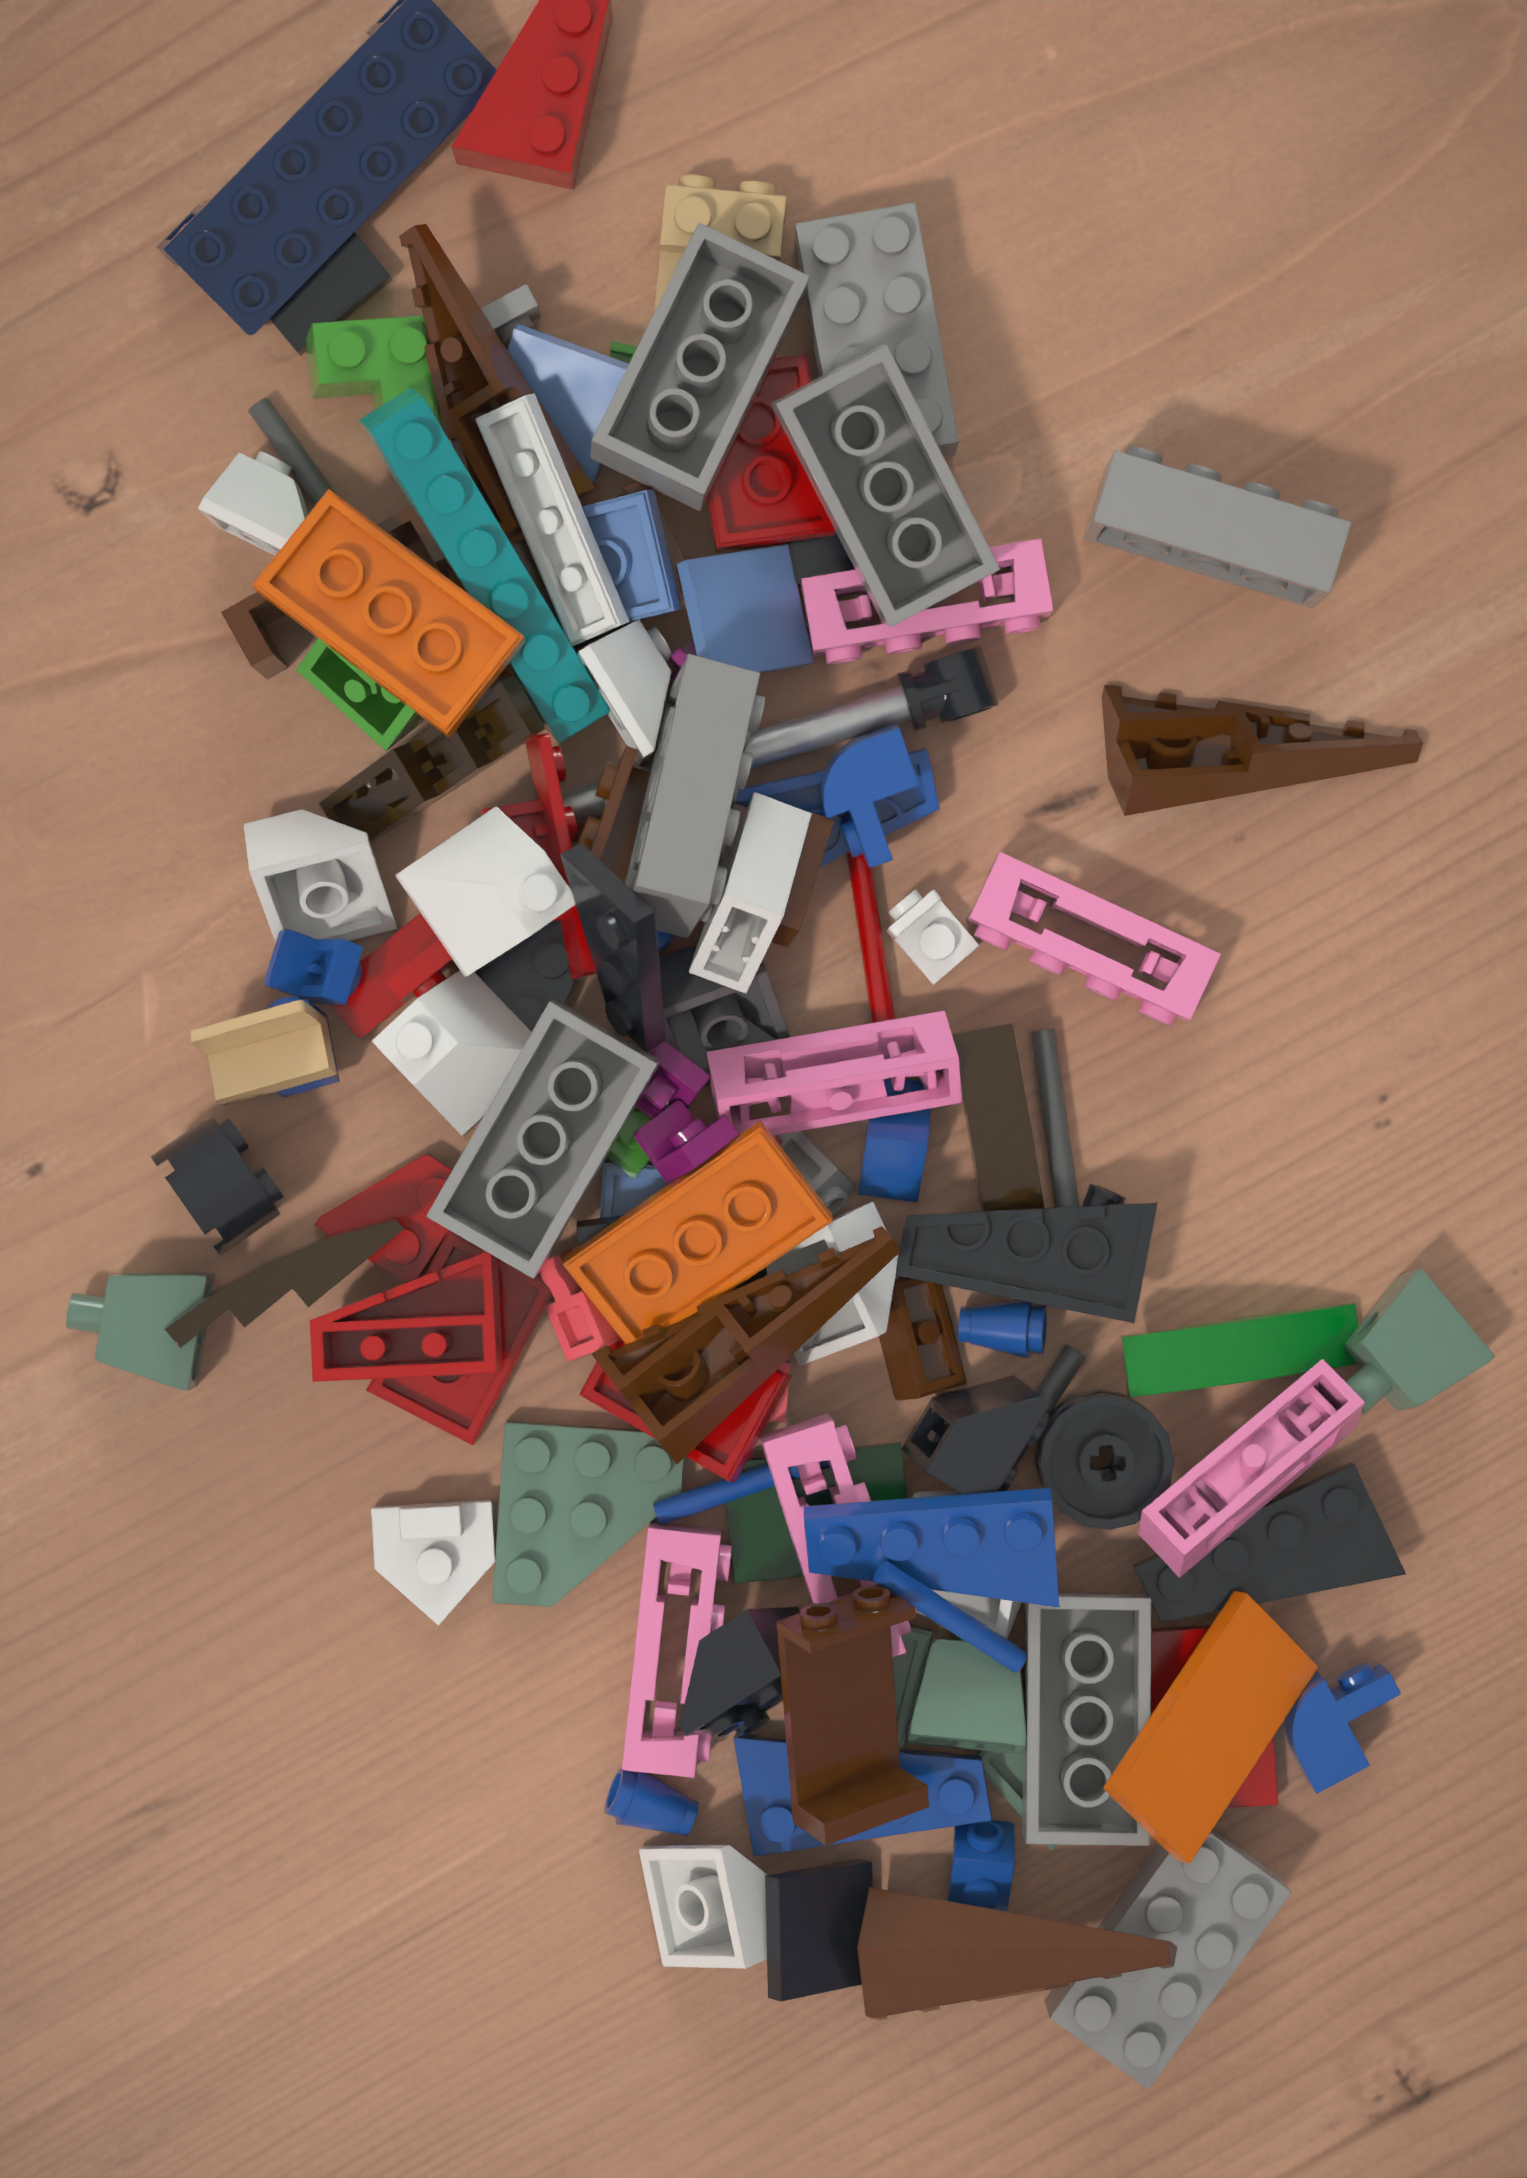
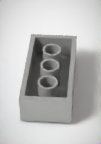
(872, 291)
(699, 366)
(885, 485)
(1217, 527)
(691, 790)
(543, 1138)
(1082, 1713)
(1212, 1915)

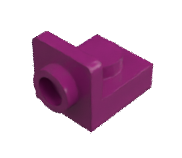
(680, 1142)

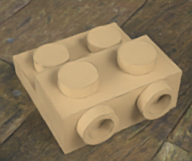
(747, 215)

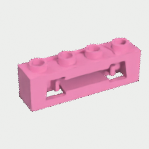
(959, 622)
(1182, 980)
(838, 1074)
(804, 1447)
(1250, 1468)
(686, 1547)

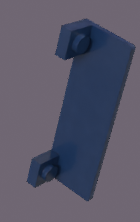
(331, 163)

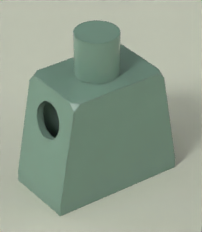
(134, 1322)
(1412, 1345)
(967, 1701)

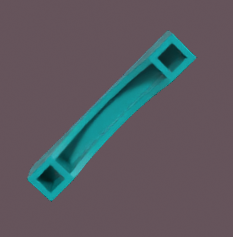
(484, 560)

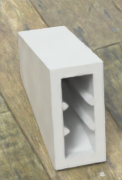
(754, 894)

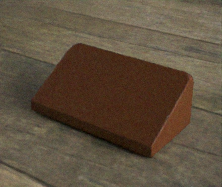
(920, 1341)

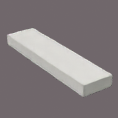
(552, 519)

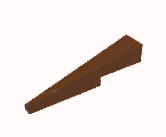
(471, 372)
(1189, 755)
(705, 1366)
(946, 1952)

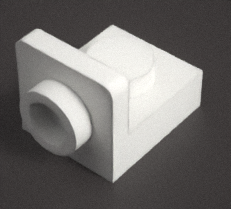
(930, 934)

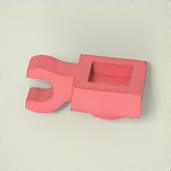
(573, 1315)

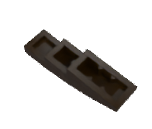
(434, 764)
(998, 1119)
(306, 1269)

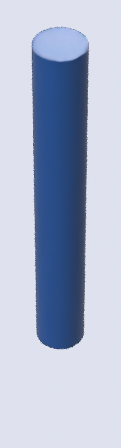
(719, 1493)
(950, 1616)

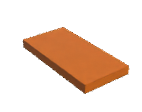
(389, 613)
(698, 1236)
(1211, 1727)

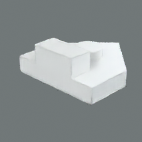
(434, 1550)

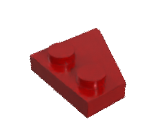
(408, 1198)

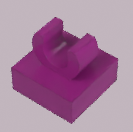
(673, 1081)

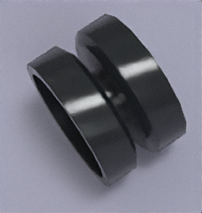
(1133, 1479)

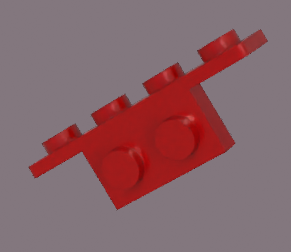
(553, 830)
(393, 974)

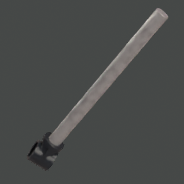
(946, 689)

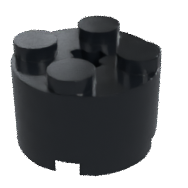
(218, 1182)

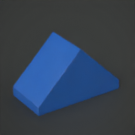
(895, 1151)

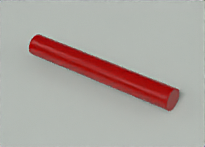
(871, 939)

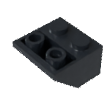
(978, 1434)
(736, 1675)

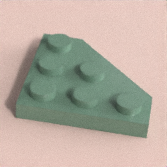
(571, 1504)

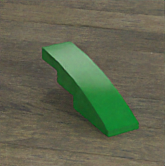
(1237, 1350)

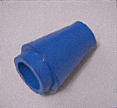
(1005, 1326)
(649, 1803)

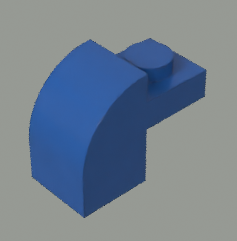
(857, 776)
(1320, 1728)

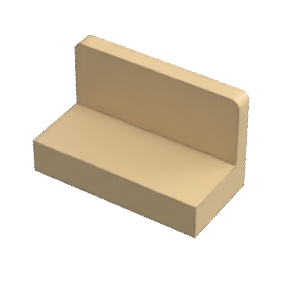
(266, 1051)

